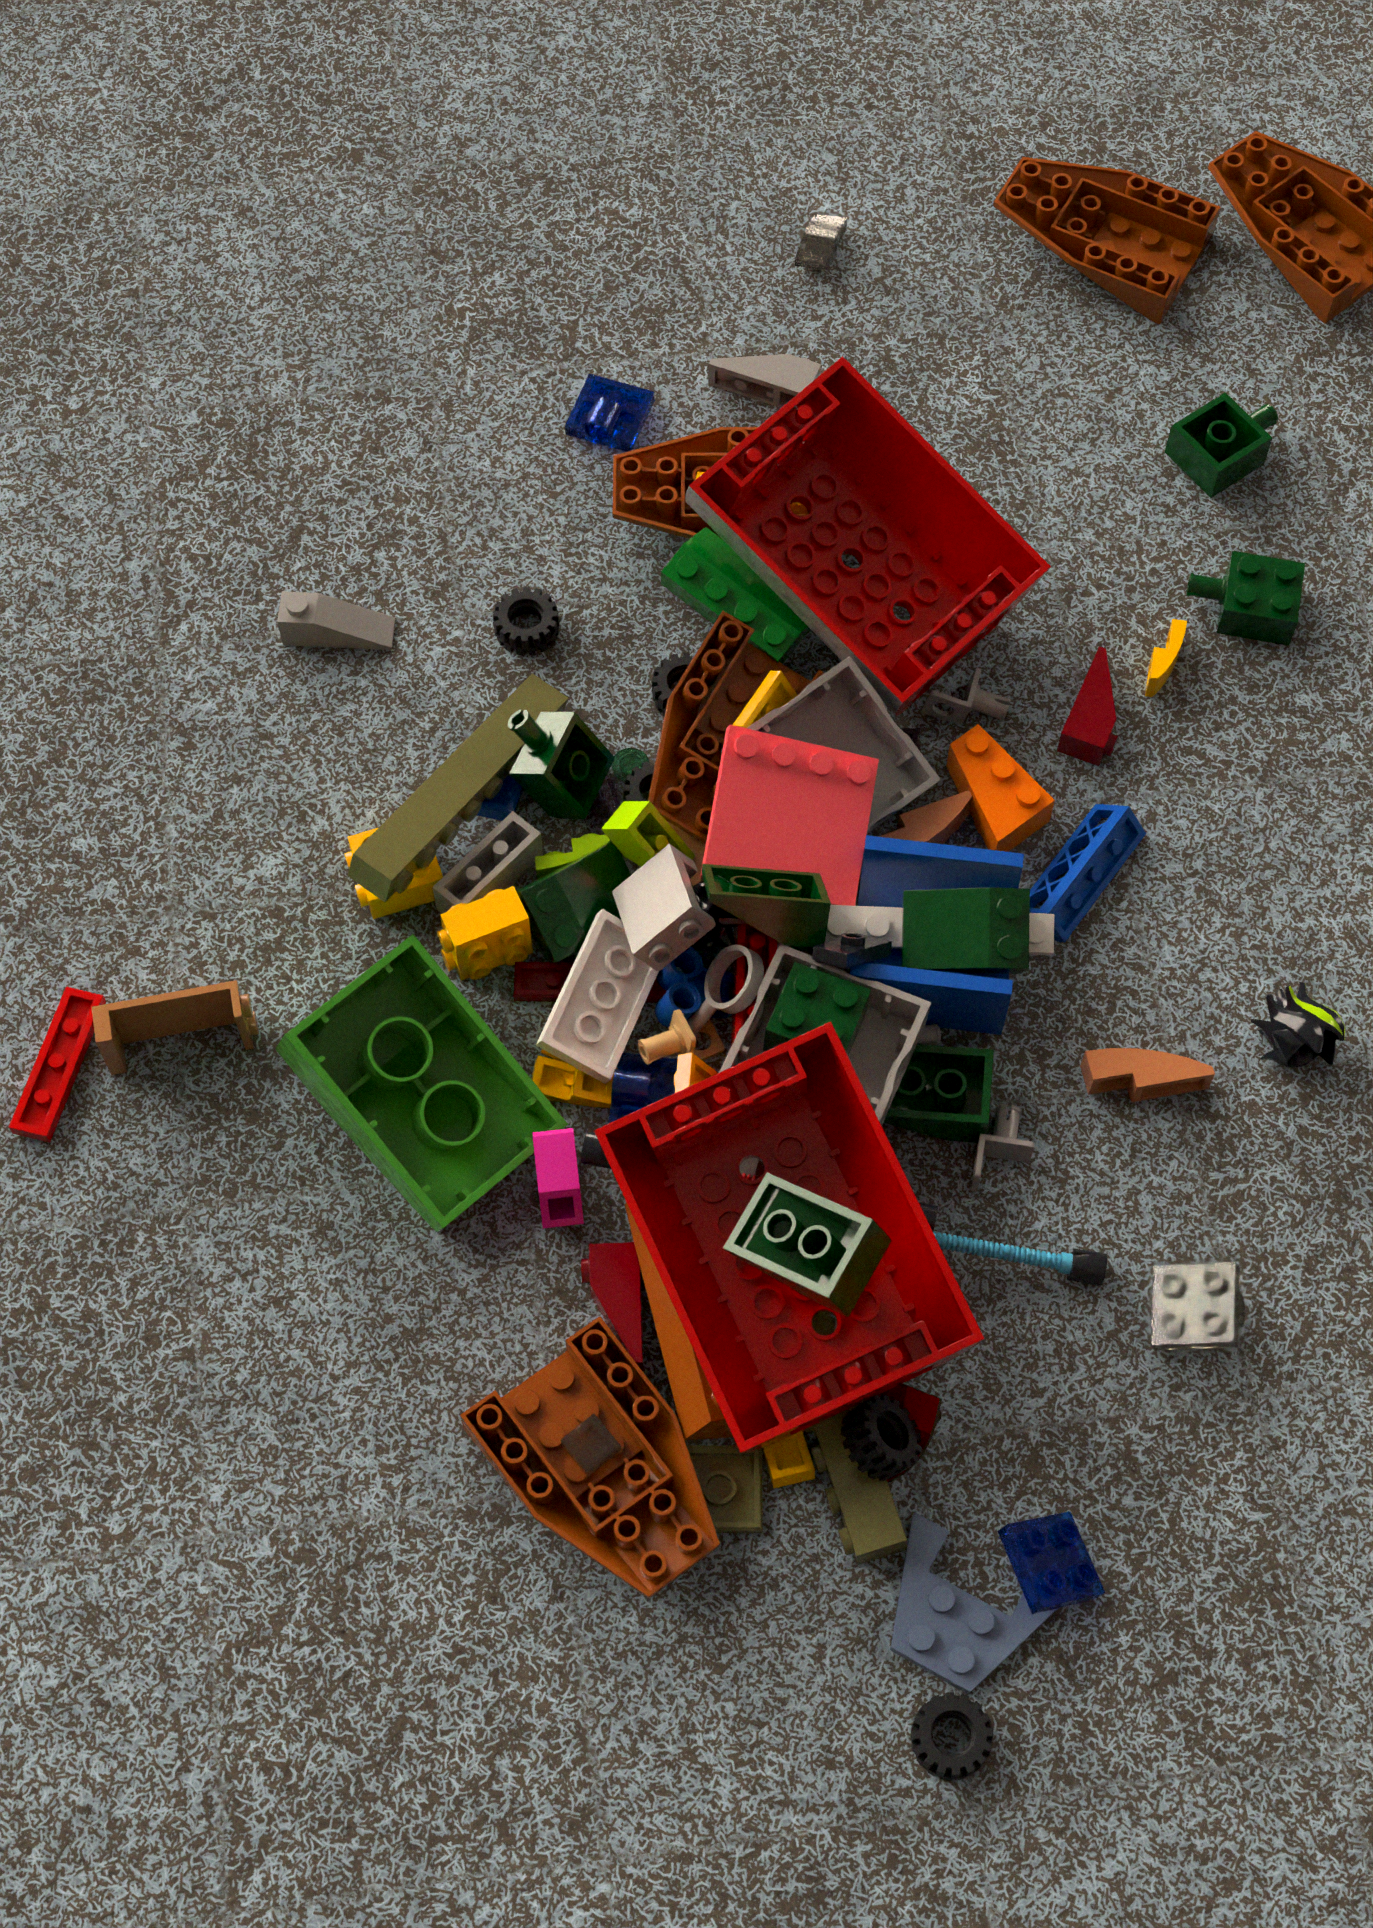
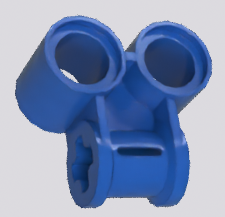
(687, 987)

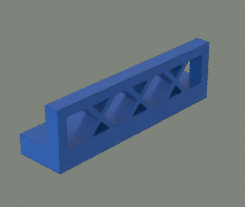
(1087, 870)

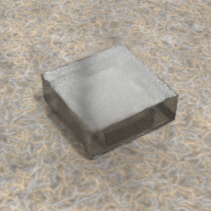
(590, 1445)

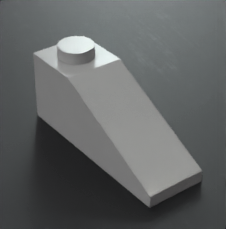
(765, 377)
(330, 622)

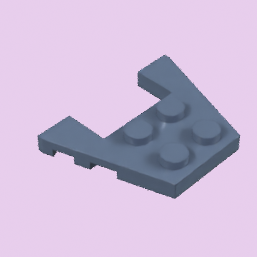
(946, 1626)

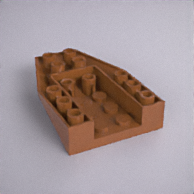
(1304, 217)
(1112, 227)
(654, 479)
(696, 718)
(636, 1511)

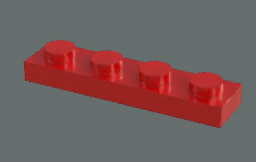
(56, 1066)

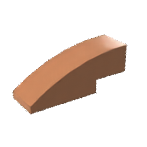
(933, 821)
(1143, 1073)

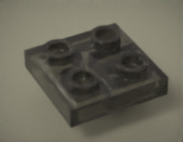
(1196, 1306)

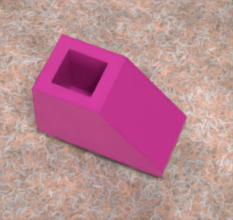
(558, 1178)

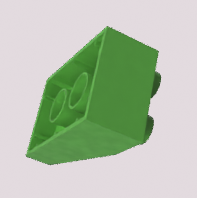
(420, 1083)

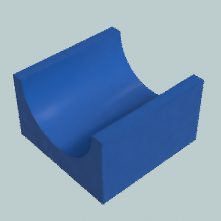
(893, 865)

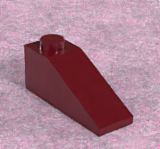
(1093, 716)
(616, 1290)

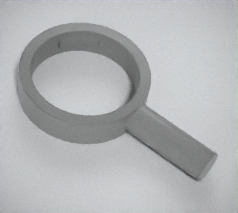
(713, 981)

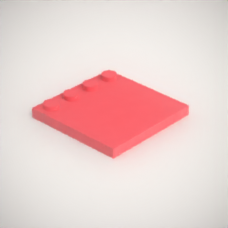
(791, 809)

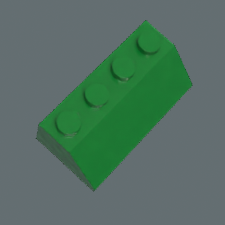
(715, 580)

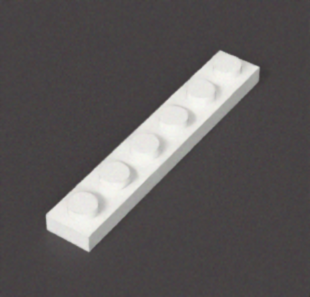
(887, 925)

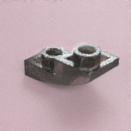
(820, 242)

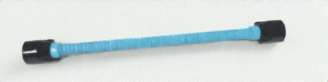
(1077, 1264)

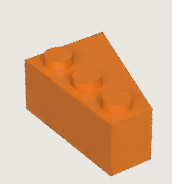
(1005, 798)

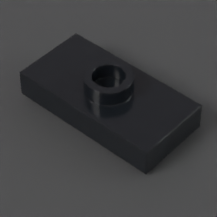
(851, 950)

